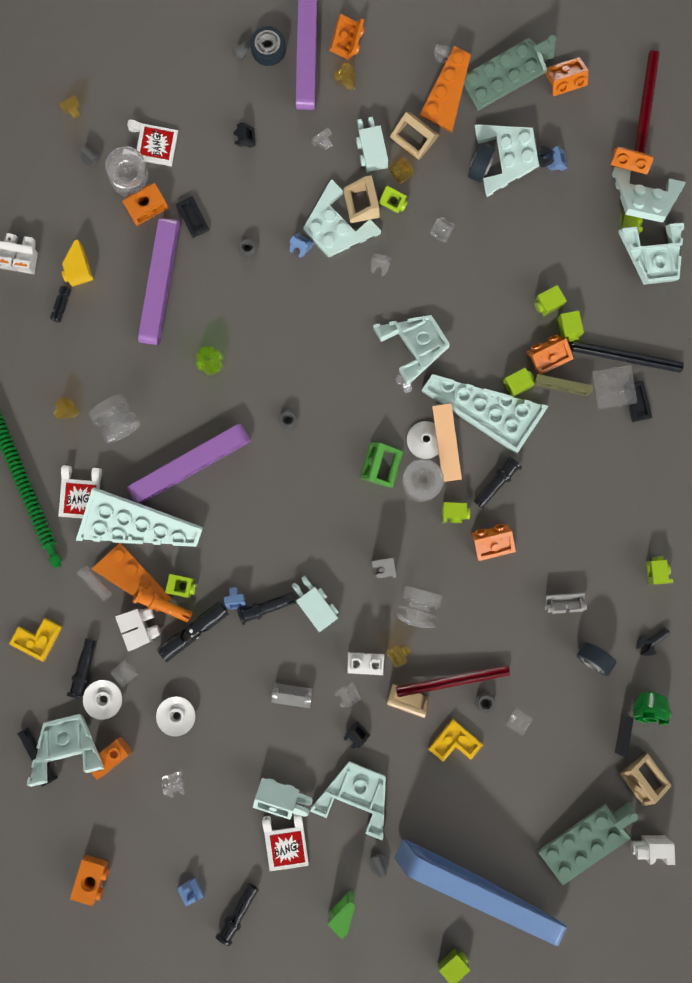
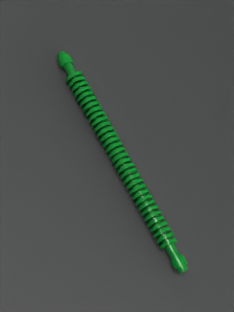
(27, 494)

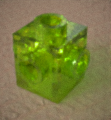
(211, 366)

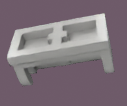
(387, 567)

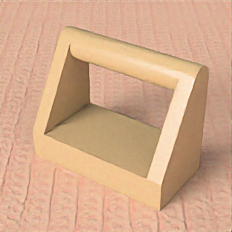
(421, 127)
(371, 212)
(414, 704)
(639, 784)

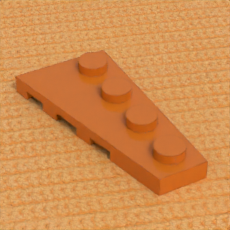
(445, 96)
(127, 573)

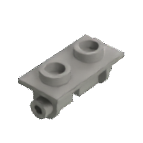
(560, 602)
(292, 695)

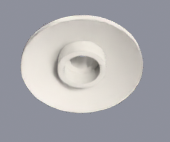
(415, 440)
(93, 703)
(166, 720)

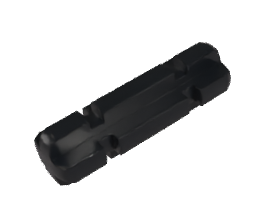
(60, 304)

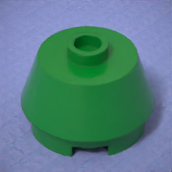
(652, 708)

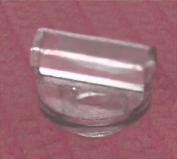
(441, 53)

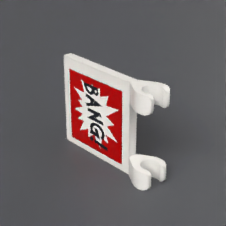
(155, 142)
(76, 493)
(285, 846)

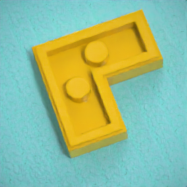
(37, 644)
(454, 736)

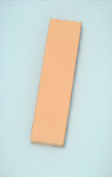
(447, 442)

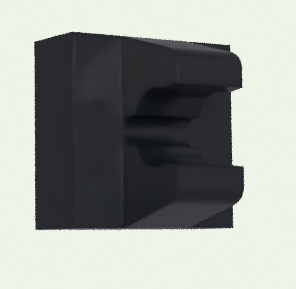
(245, 135)
(357, 735)

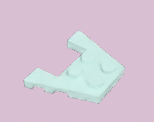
(516, 153)
(645, 201)
(330, 230)
(655, 262)
(422, 339)
(61, 740)
(359, 788)

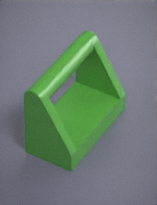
(373, 462)
(341, 914)

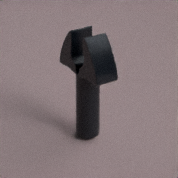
(542, 161)
(652, 642)

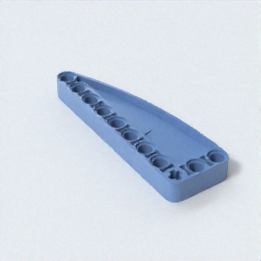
(476, 892)

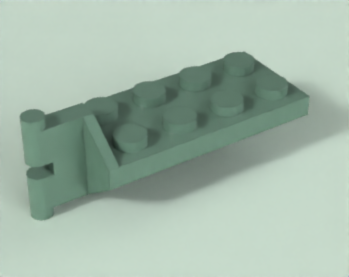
(508, 71)
(588, 841)

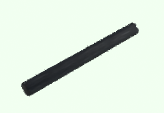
(627, 356)

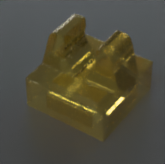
(345, 76)
(70, 105)
(401, 170)
(65, 409)
(398, 655)

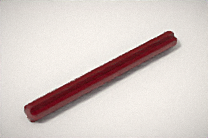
(647, 100)
(451, 681)

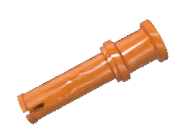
(153, 601)

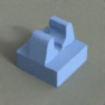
(559, 159)
(302, 243)
(235, 600)
(190, 891)

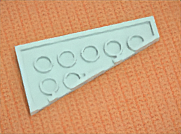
(494, 413)
(125, 521)

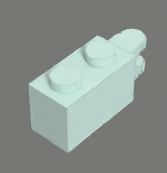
(372, 146)
(315, 606)
(280, 799)

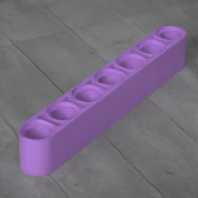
(306, 55)
(159, 281)
(188, 464)

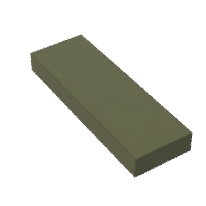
(563, 385)

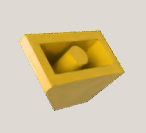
(76, 266)

